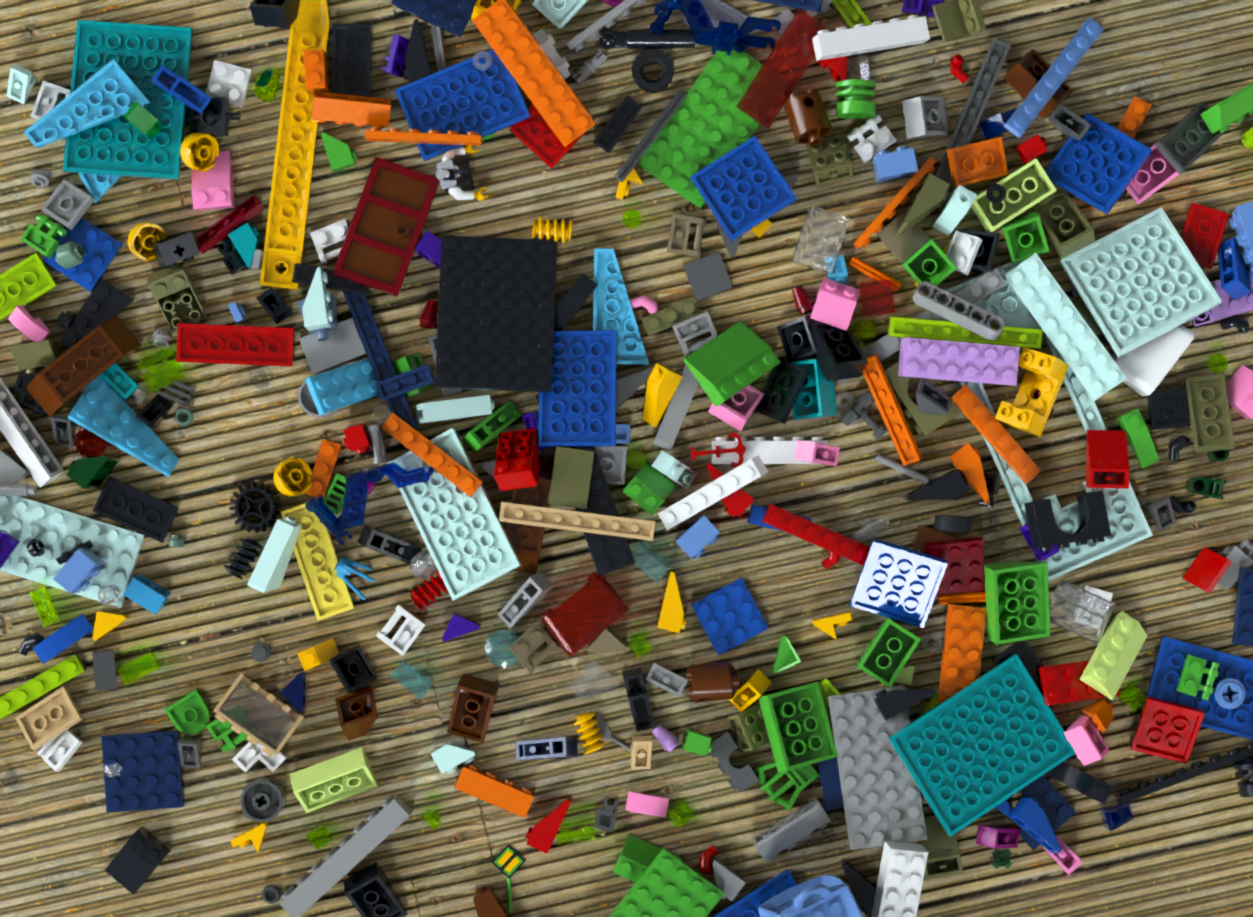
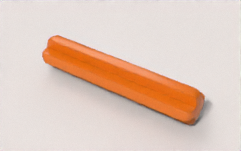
(873, 273)
(960, 598)

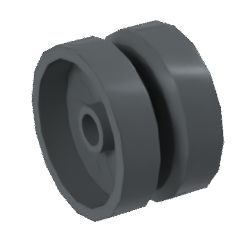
(253, 805)

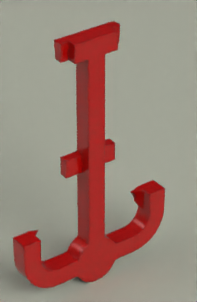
(740, 449)

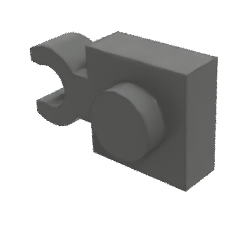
(606, 818)

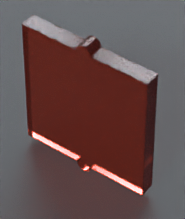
(876, 297)

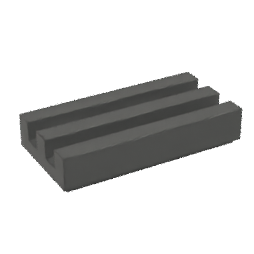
(189, 396)

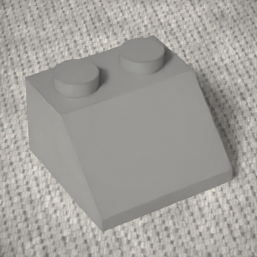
(925, 117)

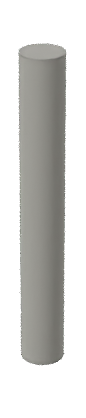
(903, 469)

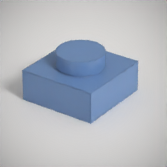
(238, 312)
(623, 433)

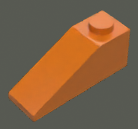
(970, 466)
(1100, 713)

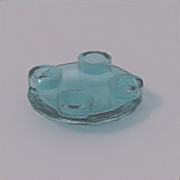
(497, 648)

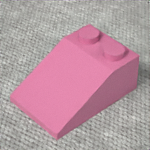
(1151, 176)
(214, 187)

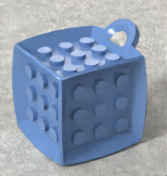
(813, 898)

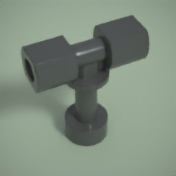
(860, 411)

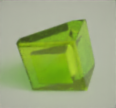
(1132, 697)
(680, 814)
(319, 836)

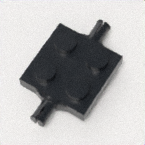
(213, 119)

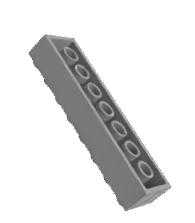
(347, 856)

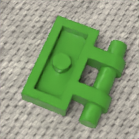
(41, 241)
(1192, 674)
(222, 730)

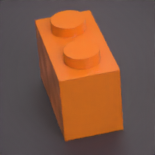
(316, 70)

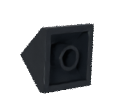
(986, 253)
(353, 669)

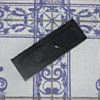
(618, 124)

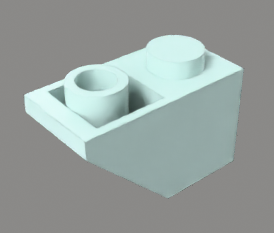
(674, 469)
(451, 755)

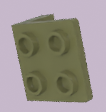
(959, 19)
(830, 160)
(749, 728)

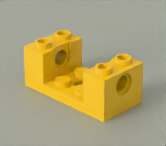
(1042, 374)

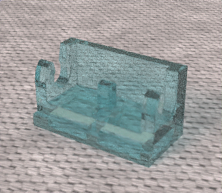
(650, 561)
(411, 679)

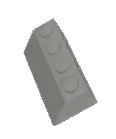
(790, 830)

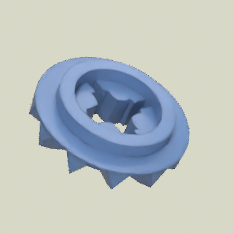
(1236, 698)

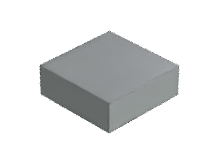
(257, 260)

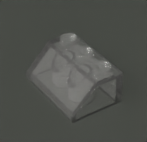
(820, 239)
(1080, 611)

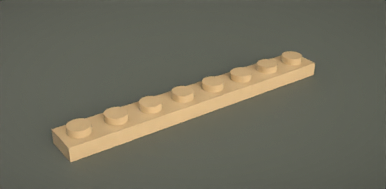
(577, 521)

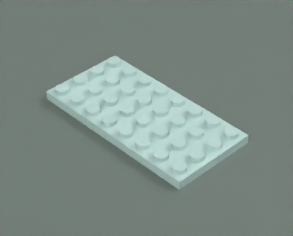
(457, 528)
(61, 532)

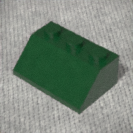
(92, 471)

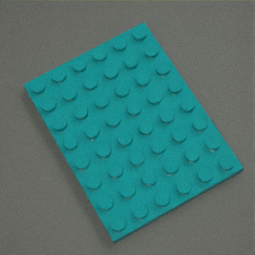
(115, 144)
(982, 745)

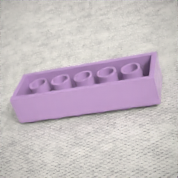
(958, 361)

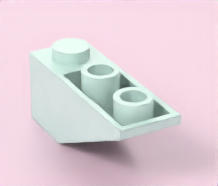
(316, 308)

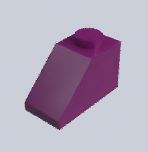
(997, 836)

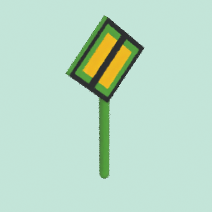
(508, 862)

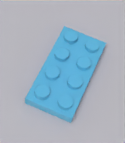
(343, 386)

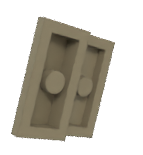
(905, 244)

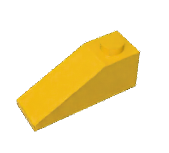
(659, 391)
(672, 612)

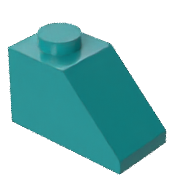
(246, 241)

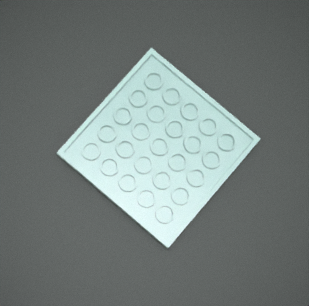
(1140, 282)

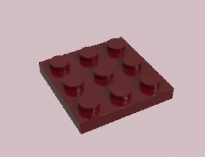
(965, 565)

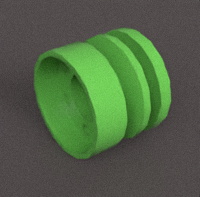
(855, 96)

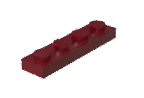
(228, 224)

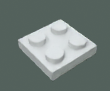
(229, 82)

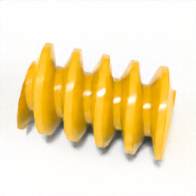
(552, 229)
(589, 732)

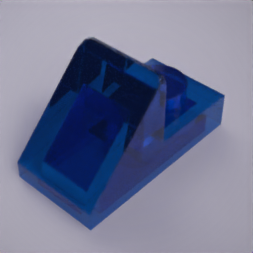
(995, 126)

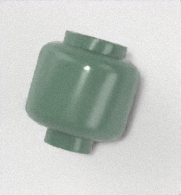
(70, 254)

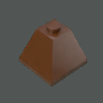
(357, 712)

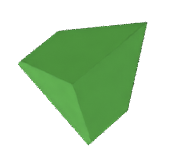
(785, 656)

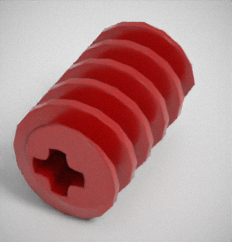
(428, 591)

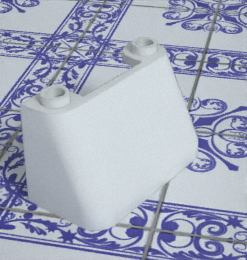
(1152, 361)

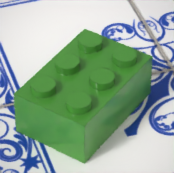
(887, 652)

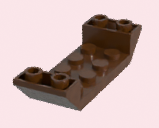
(82, 364)
(525, 538)

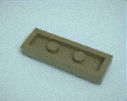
(669, 316)

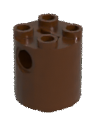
(808, 117)
(712, 681)

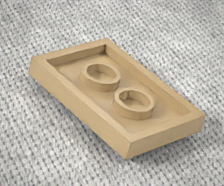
(49, 718)

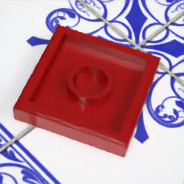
(1207, 570)

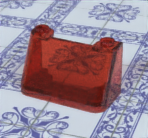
(585, 614)

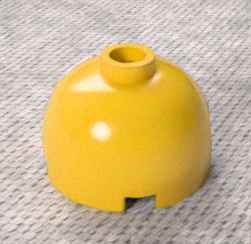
(199, 151)
(142, 237)
(292, 477)

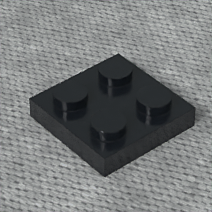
(1168, 409)

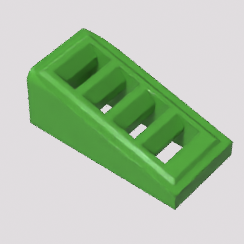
(338, 477)

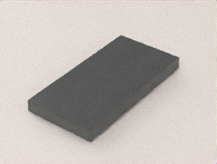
(1187, 140)

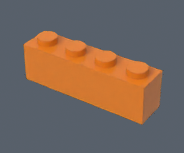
(351, 109)
(495, 791)

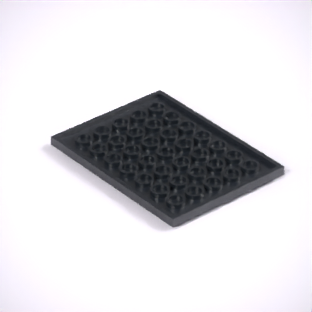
(496, 314)

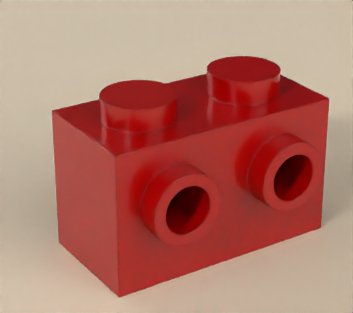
(357, 439)

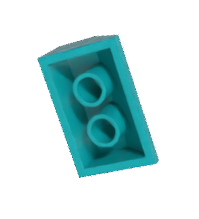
(817, 394)

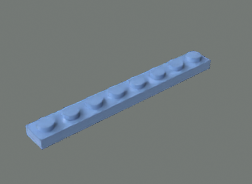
(1053, 77)

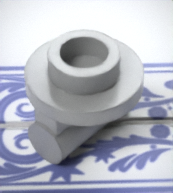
(40, 178)

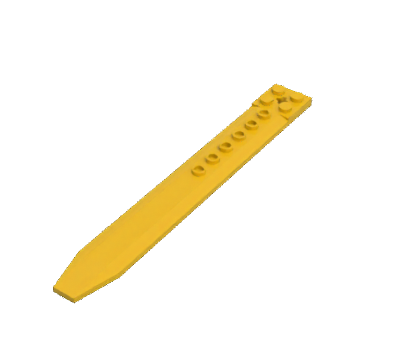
(294, 151)

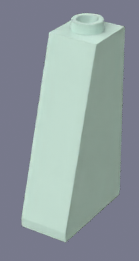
(954, 210)
(454, 409)
(275, 555)

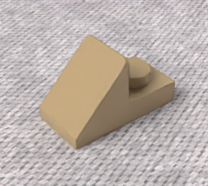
(640, 752)

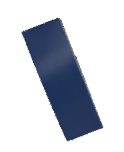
(830, 784)

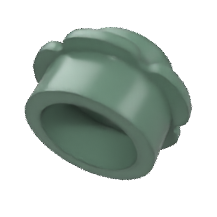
(179, 416)
(176, 541)

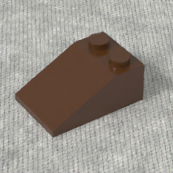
(472, 708)

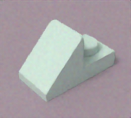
(20, 83)

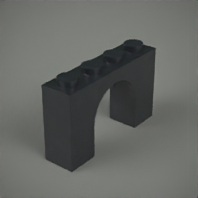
(1046, 533)

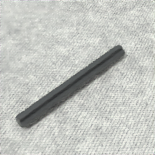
(650, 135)

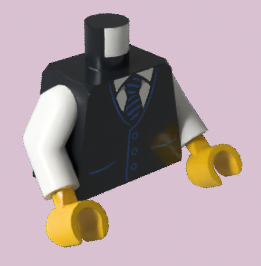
(456, 175)

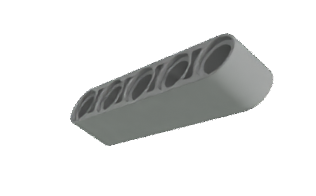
(965, 317)
(676, 411)

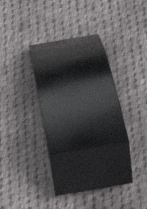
(573, 301)
(638, 699)

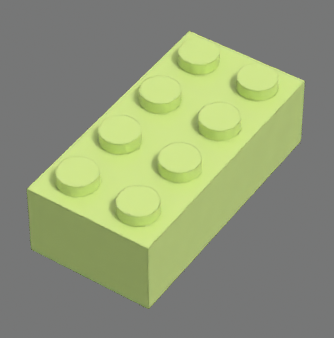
(1023, 190)

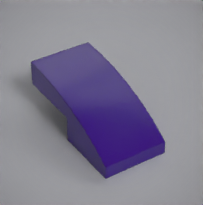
(920, 7)

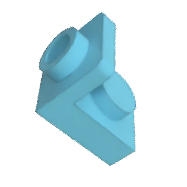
(840, 271)

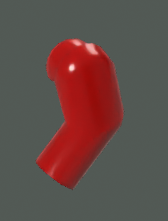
(956, 68)
(831, 560)
(705, 859)

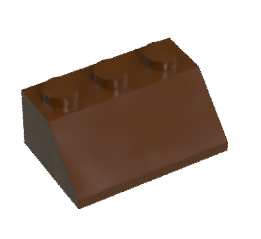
(1027, 74)

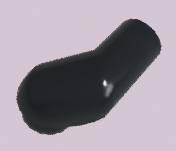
(1237, 322)
(1177, 445)
(1182, 507)
(30, 641)

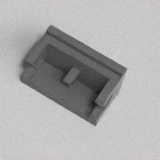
(104, 670)

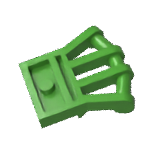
(800, 777)

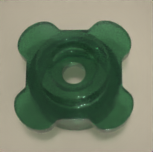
(997, 854)

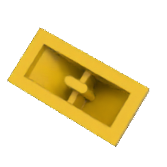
(106, 622)

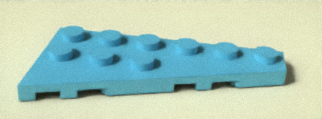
(96, 101)

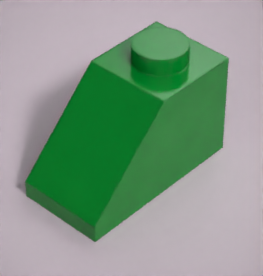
(143, 120)

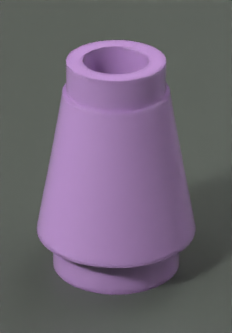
(666, 738)

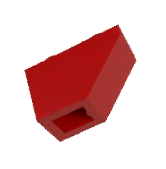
(836, 66)

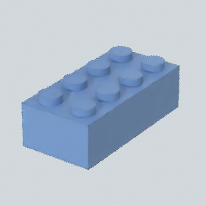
(1242, 222)

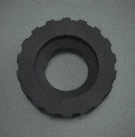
(656, 56)

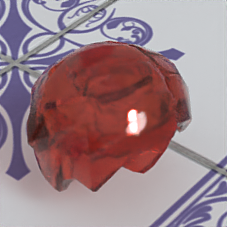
(89, 444)

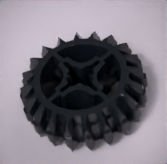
(261, 514)

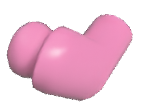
(645, 301)

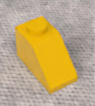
(750, 690)

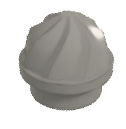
(161, 337)

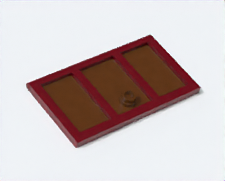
(386, 227)

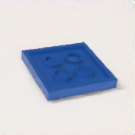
(99, 253)
(729, 616)

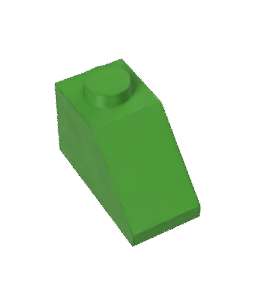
(338, 153)
(697, 742)

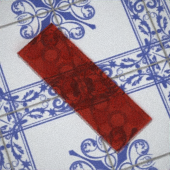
(781, 70)

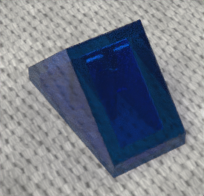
(295, 692)
(1116, 815)

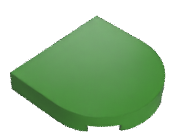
(190, 713)

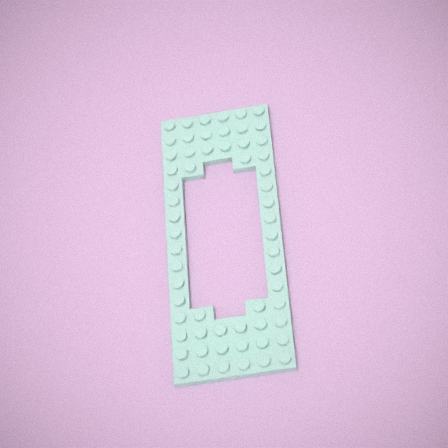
(1122, 507)

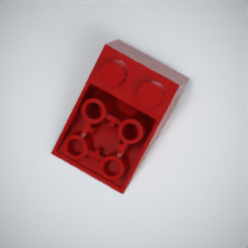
(1106, 459)
(517, 460)

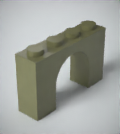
(924, 422)

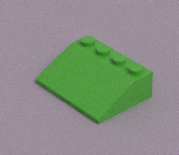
(731, 362)
(1017, 601)
(798, 727)

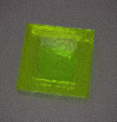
(865, 329)
(432, 818)

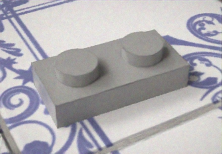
(666, 679)

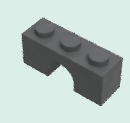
(741, 776)

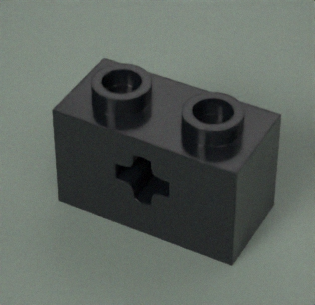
(165, 249)

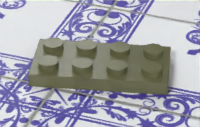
(1209, 413)

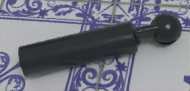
(644, 40)

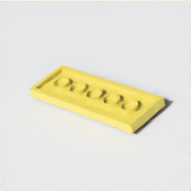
(317, 563)

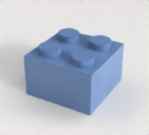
(894, 164)
(697, 537)
(79, 570)

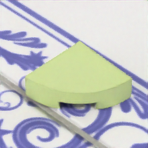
(905, 675)

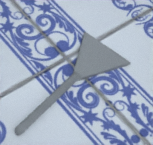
(605, 731)

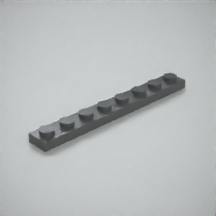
(975, 103)

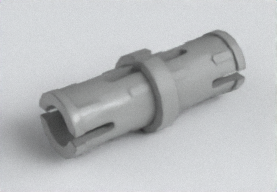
(589, 67)

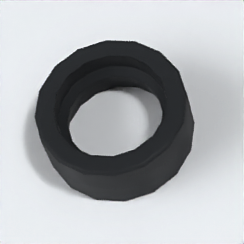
(953, 523)

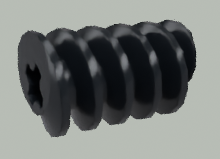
(243, 557)

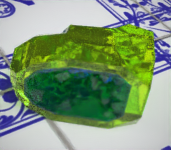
(267, 85)

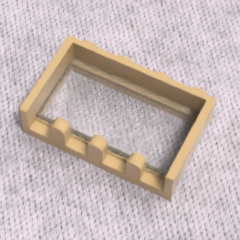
(257, 715)

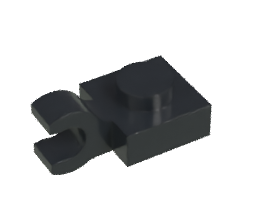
(992, 484)

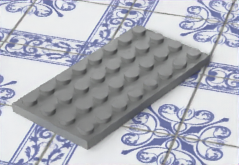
(875, 785)

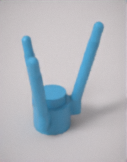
(345, 566)

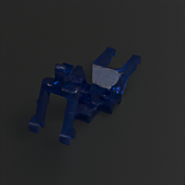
(721, 38)
(356, 496)

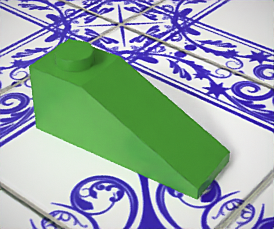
(491, 427)
(1138, 437)

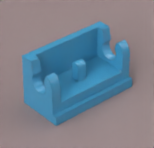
(146, 593)

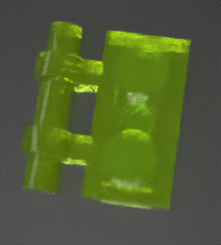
(162, 375)

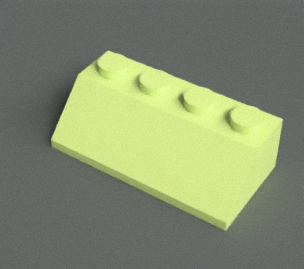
(1114, 655)
(333, 780)

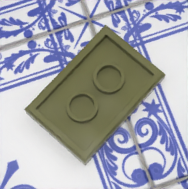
(571, 477)

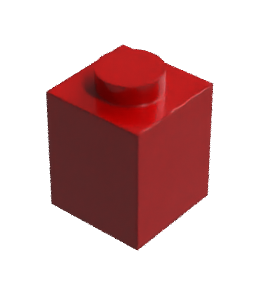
(1031, 148)

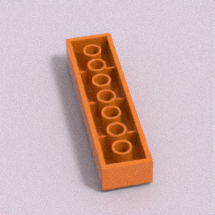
(534, 71)

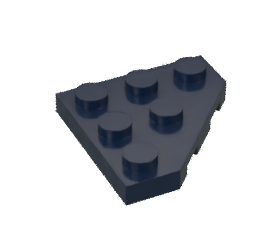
(1052, 803)

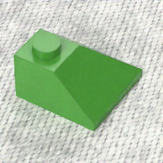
(1025, 237)

